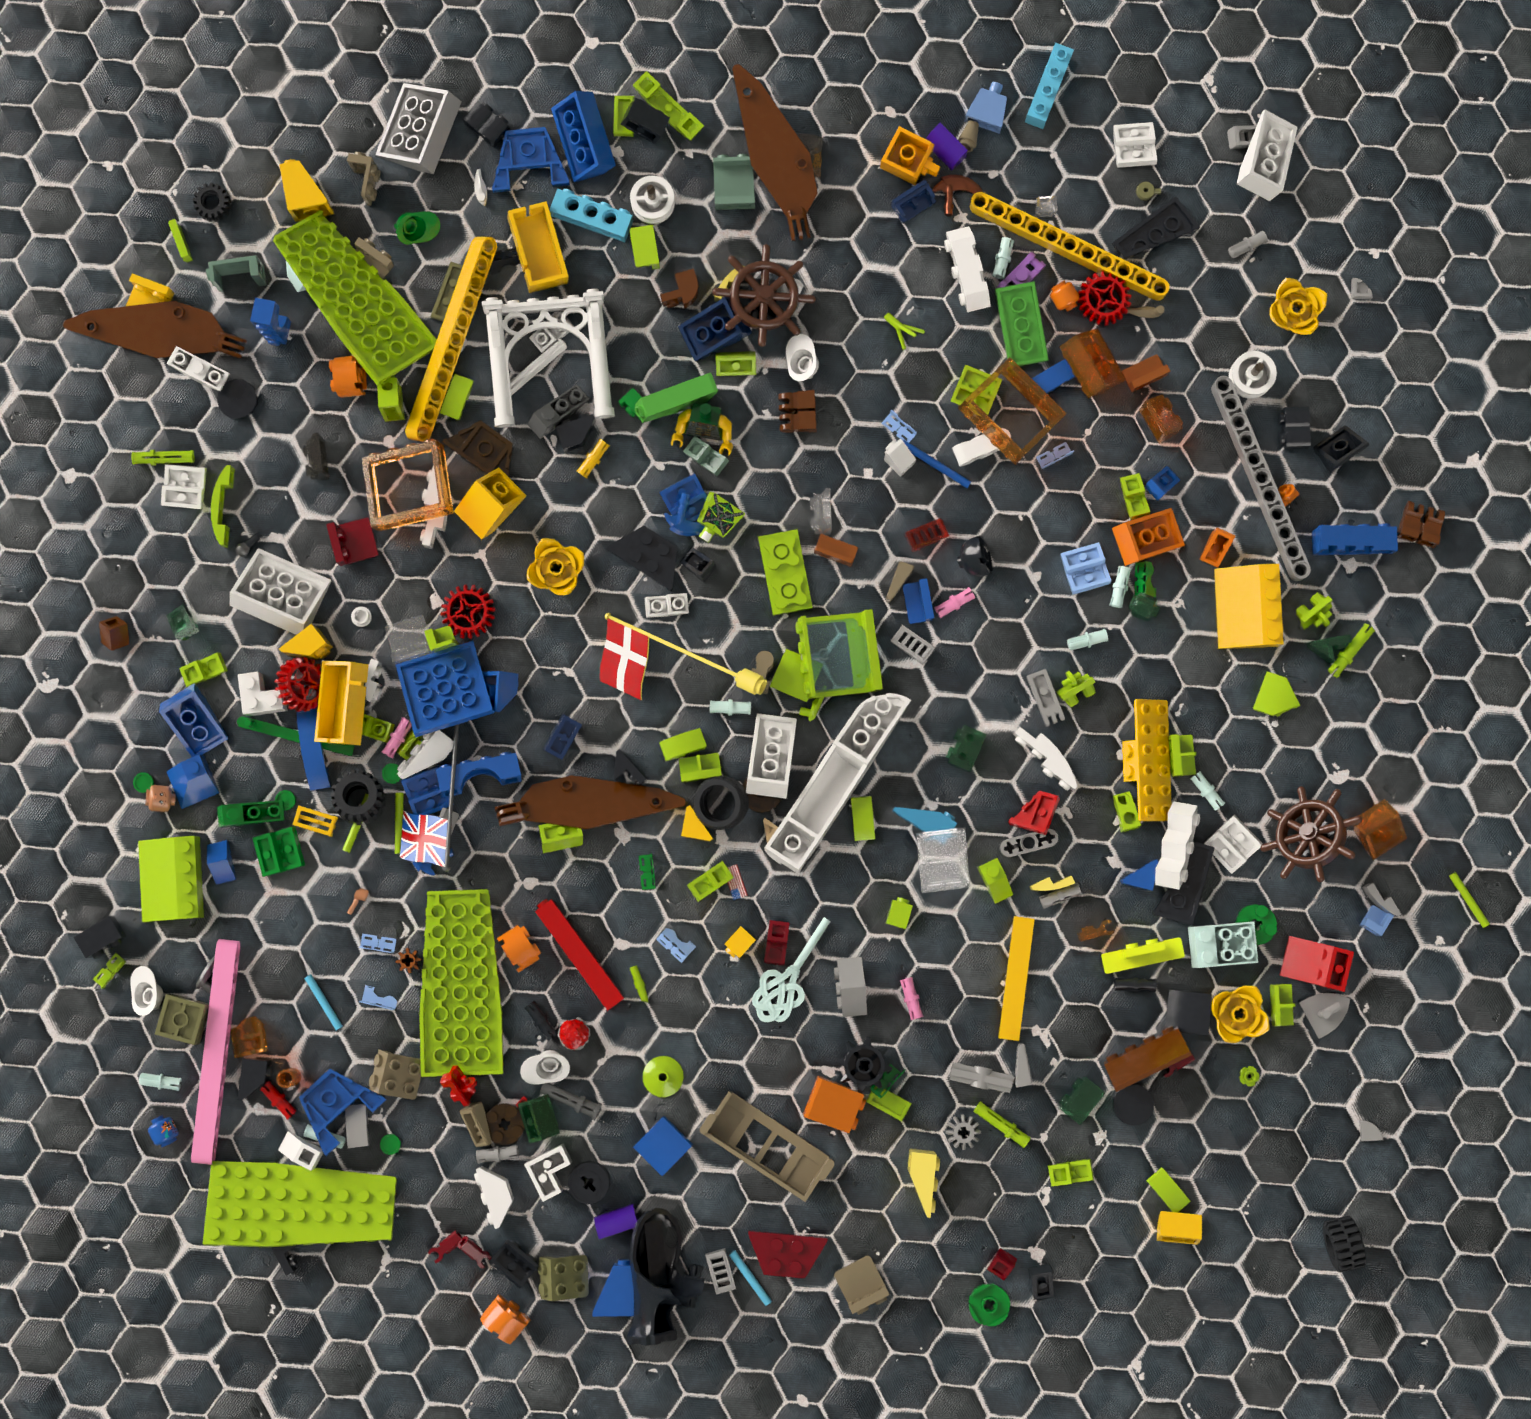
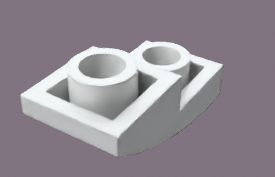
(547, 337)
(666, 605)
(373, 689)

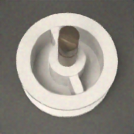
(652, 199)
(1253, 374)

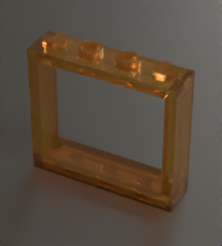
(1031, 392)
(415, 515)

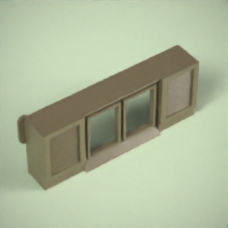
(802, 1169)

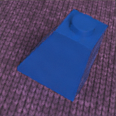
(618, 1292)

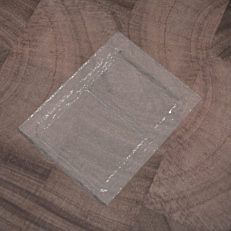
(943, 860)

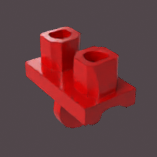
(462, 1087)

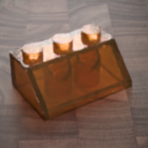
(1092, 362)

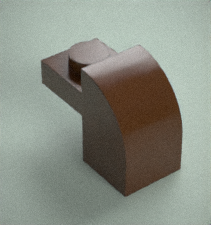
(686, 292)

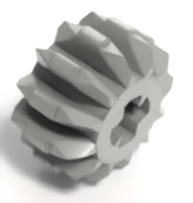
(970, 1128)

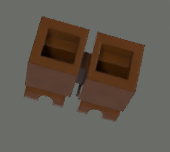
(806, 416)
(1425, 533)

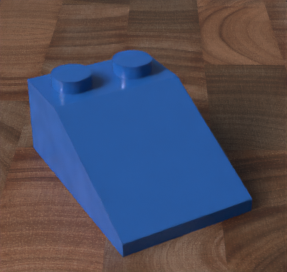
(193, 721)

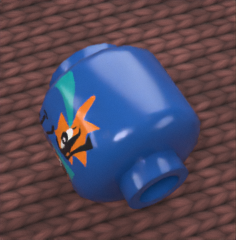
(163, 1131)

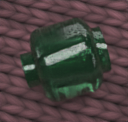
(1144, 606)

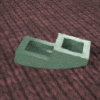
(706, 456)

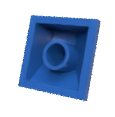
(501, 688)
(192, 781)

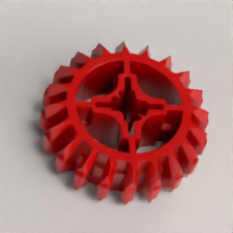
(1110, 302)
(476, 609)
(296, 693)

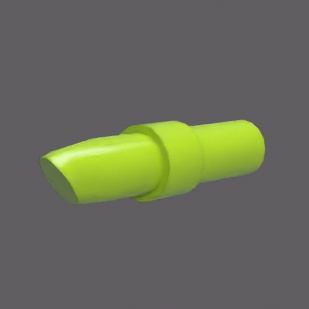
(639, 983)

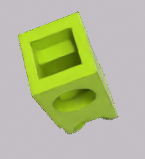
(1126, 812)

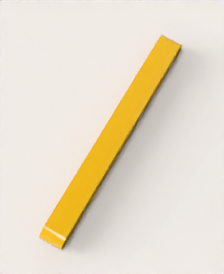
(1062, 238)
(469, 289)

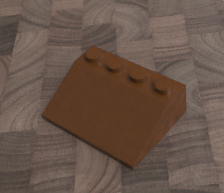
(1146, 1058)

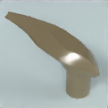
(1147, 311)

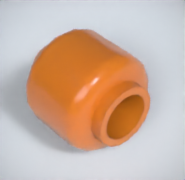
(1064, 296)

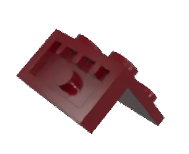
(352, 541)

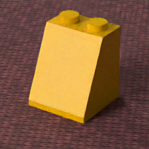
(301, 192)
(489, 502)

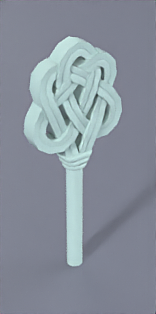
(775, 1009)

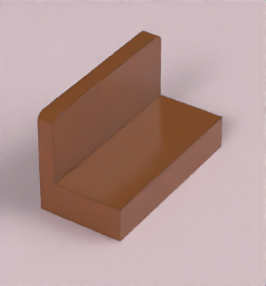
(1145, 373)
(835, 550)

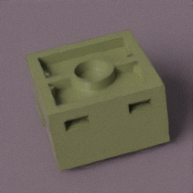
(182, 1019)

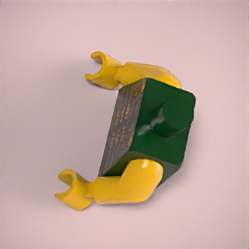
(704, 422)

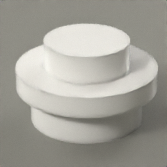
(361, 616)

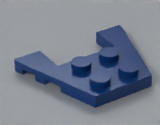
(528, 150)
(328, 1099)

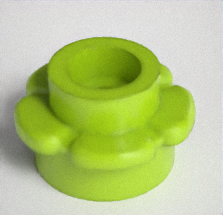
(1254, 1076)

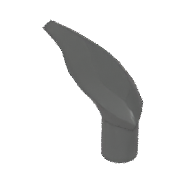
(205, 975)

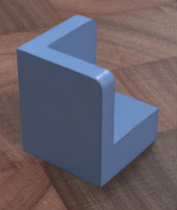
(1376, 920)

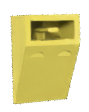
(922, 1170)

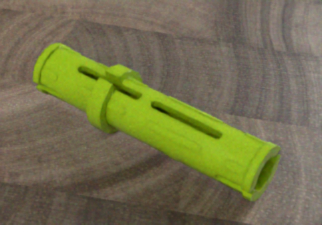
(139, 457)
(1345, 657)
(1010, 1130)

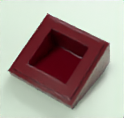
(1002, 1264)

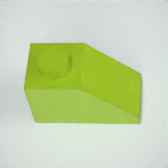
(995, 880)

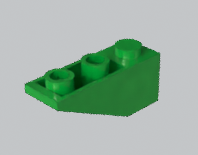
(250, 813)

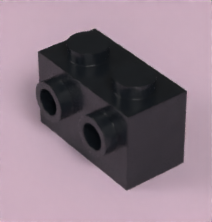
(645, 120)
(100, 937)

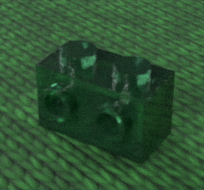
(966, 748)
(1081, 1099)
(539, 1118)

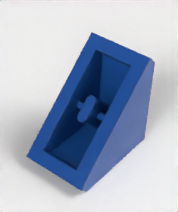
(220, 862)
(1143, 877)

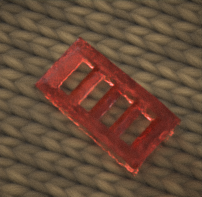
(911, 541)

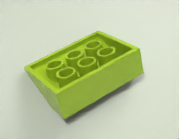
(171, 878)

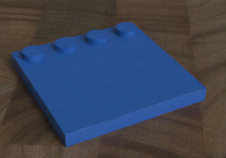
(444, 689)

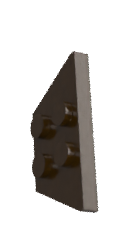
(482, 447)

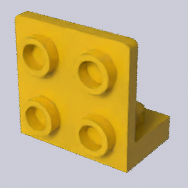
(148, 291)

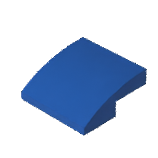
(687, 485)
(424, 792)
(662, 1145)

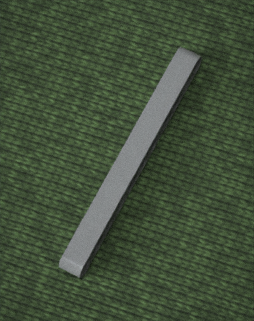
(1260, 488)

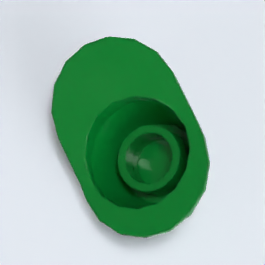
(417, 227)

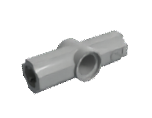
(981, 1077)

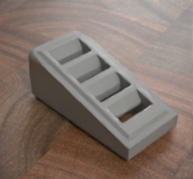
(1236, 136)
(921, 659)
(1022, 1070)
(718, 1254)

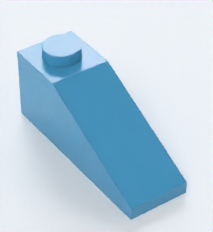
(926, 820)

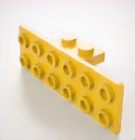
(1149, 759)

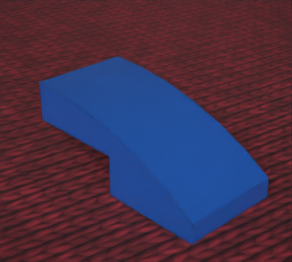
(1054, 376)

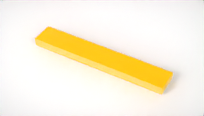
(1016, 978)

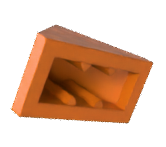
(1217, 547)

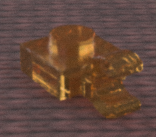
(1089, 931)

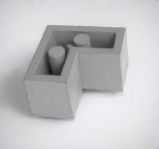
(851, 987)

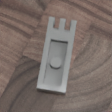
(1045, 696)

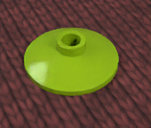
(664, 1065)

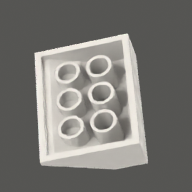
(279, 592)

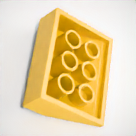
(1248, 606)

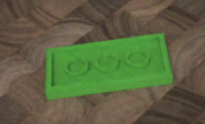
(1021, 323)

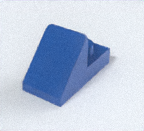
(1162, 483)

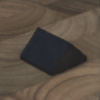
(1340, 448)

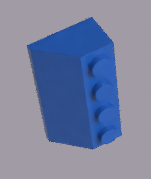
(583, 136)

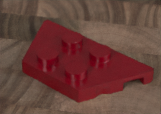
(786, 1253)

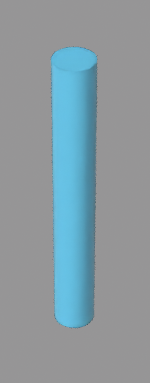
(323, 1002)
(750, 1278)

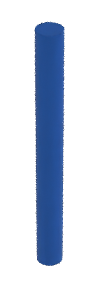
(938, 465)

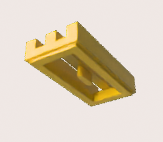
(331, 826)

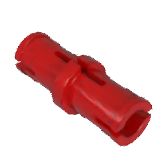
(278, 1100)

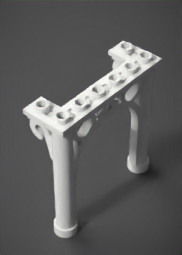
(499, 356)

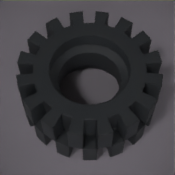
(203, 194)

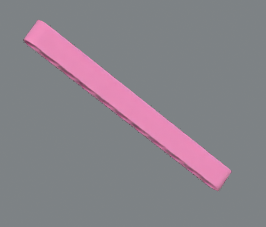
(215, 1051)

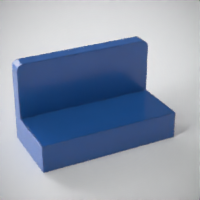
(918, 601)

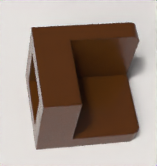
(114, 633)

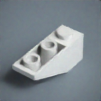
(431, 751)

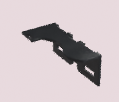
(498, 264)

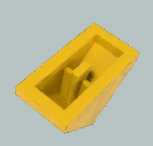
(693, 827)

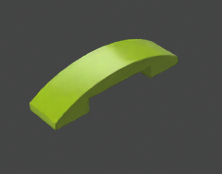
(659, 99)
(225, 480)

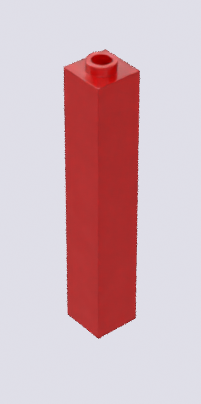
(579, 953)

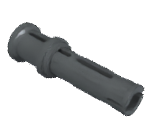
(583, 1105)

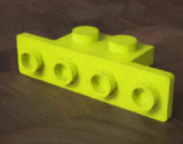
(1142, 955)

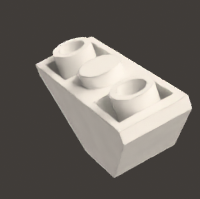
(198, 369)
(496, 1194)

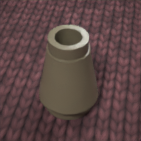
(969, 135)

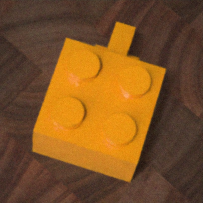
(909, 157)

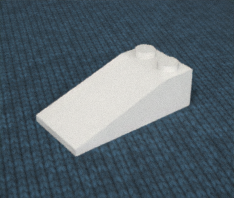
(1268, 156)
(771, 756)

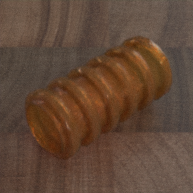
(281, 1077)

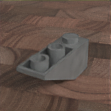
(556, 411)

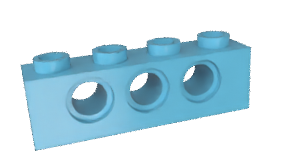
(1049, 85)
(618, 230)

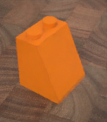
(834, 1105)

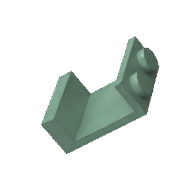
(733, 182)
(236, 266)

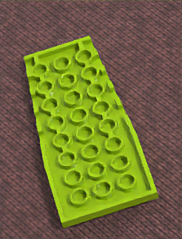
(354, 299)
(460, 986)
(295, 1206)

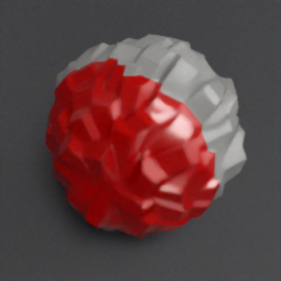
(574, 1034)

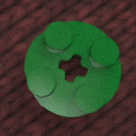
(1261, 913)
(987, 1316)

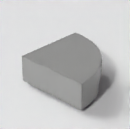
(1360, 290)
(1369, 1131)

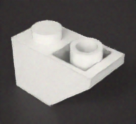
(899, 457)
(301, 1151)

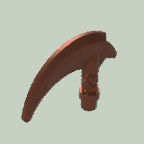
(954, 183)

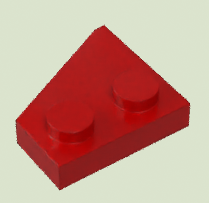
(1037, 813)

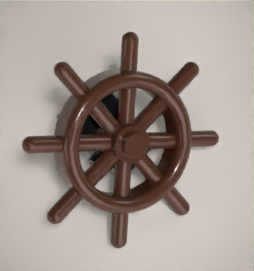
(763, 294)
(1317, 840)

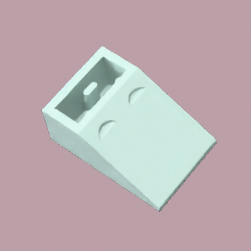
(1223, 944)

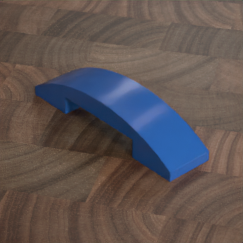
(312, 751)

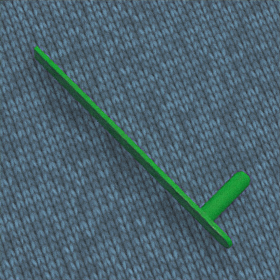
(288, 734)

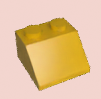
(308, 644)

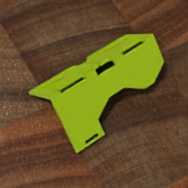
(108, 975)

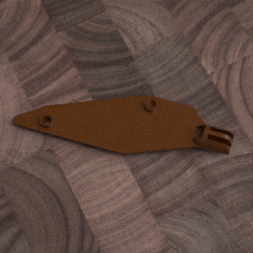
(776, 152)
(156, 329)
(586, 803)

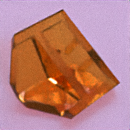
(249, 1038)

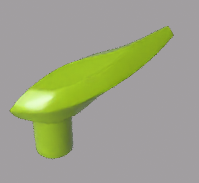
(811, 713)

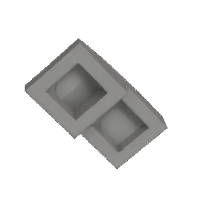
(1385, 904)
(356, 1126)

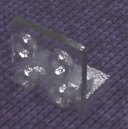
(408, 639)

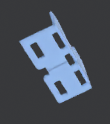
(896, 426)
(1057, 453)
(374, 943)
(686, 948)
(371, 998)

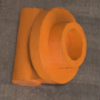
(1288, 493)

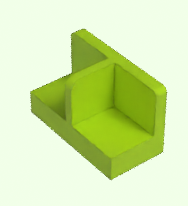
(644, 247)
(440, 638)
(1182, 755)
(700, 767)
(559, 837)
(1281, 1004)

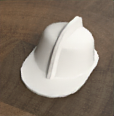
(801, 358)
(145, 991)
(545, 1068)

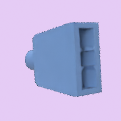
(988, 108)

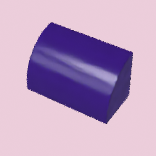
(947, 147)
(616, 1221)

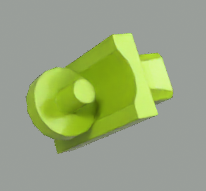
(1318, 614)
(1075, 684)

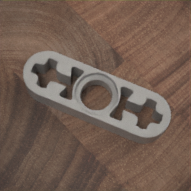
(1015, 852)

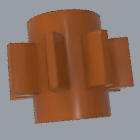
(405, 965)

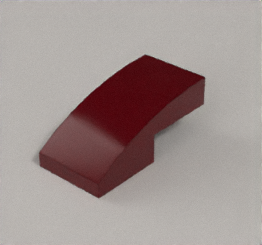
(776, 942)

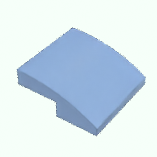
(1085, 568)

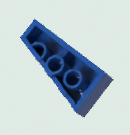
(1354, 539)

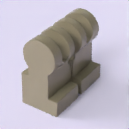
(764, 665)

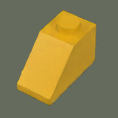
(739, 942)

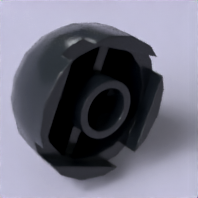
(975, 557)

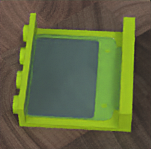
(839, 654)

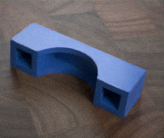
(269, 323)
(503, 768)

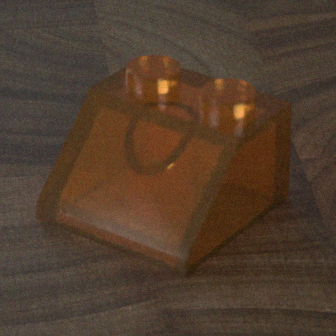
(1160, 418)
(1380, 829)

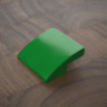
(278, 851)

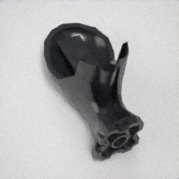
(657, 1279)

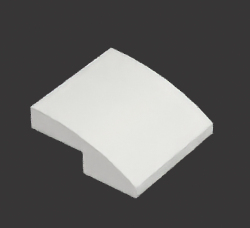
(1135, 144)
(183, 486)
(1233, 844)

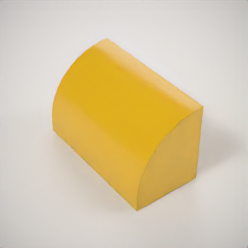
(1179, 1227)

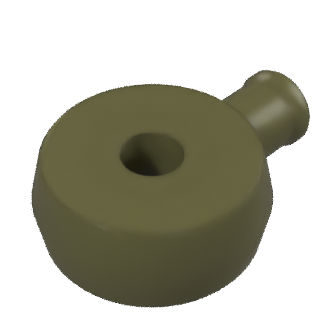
(1150, 191)

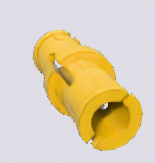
(593, 458)

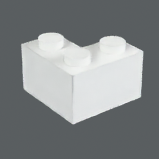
(255, 698)
(543, 1170)

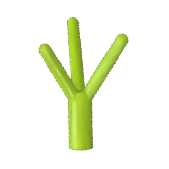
(899, 326)

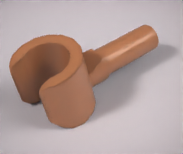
(360, 894)

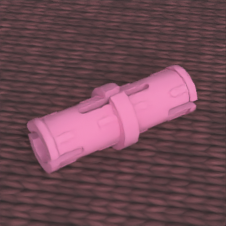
(954, 602)
(397, 738)
(911, 998)

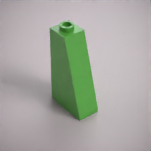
(676, 398)

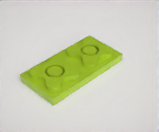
(785, 572)

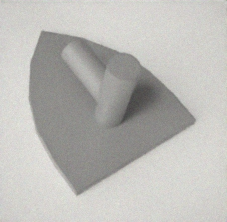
(1325, 1012)

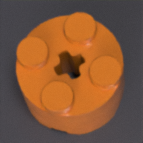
(348, 377)
(519, 948)
(504, 1319)

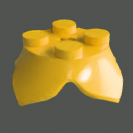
(1309, 300)
(546, 555)
(1254, 1019)

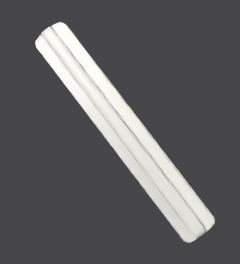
(537, 365)

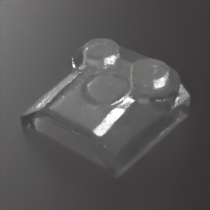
(822, 513)

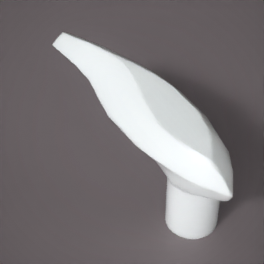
(480, 188)

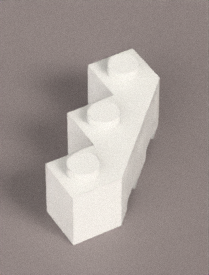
(967, 269)
(1177, 845)

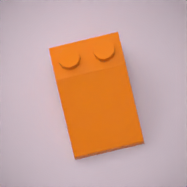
(1148, 536)

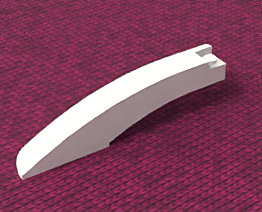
(835, 779)

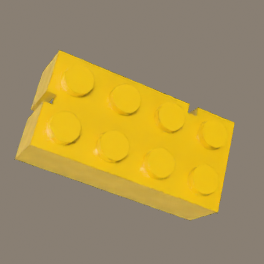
(538, 247)
(341, 702)

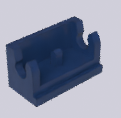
(913, 201)
(562, 736)

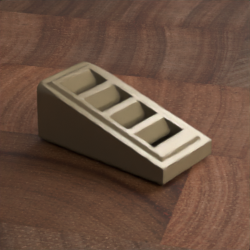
(901, 575)
(476, 1123)

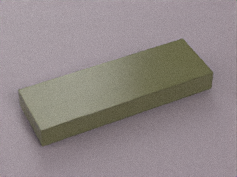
(446, 291)

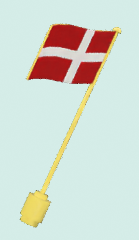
(627, 657)

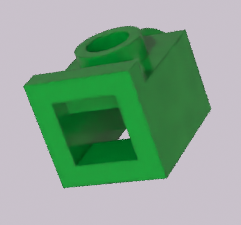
(629, 400)

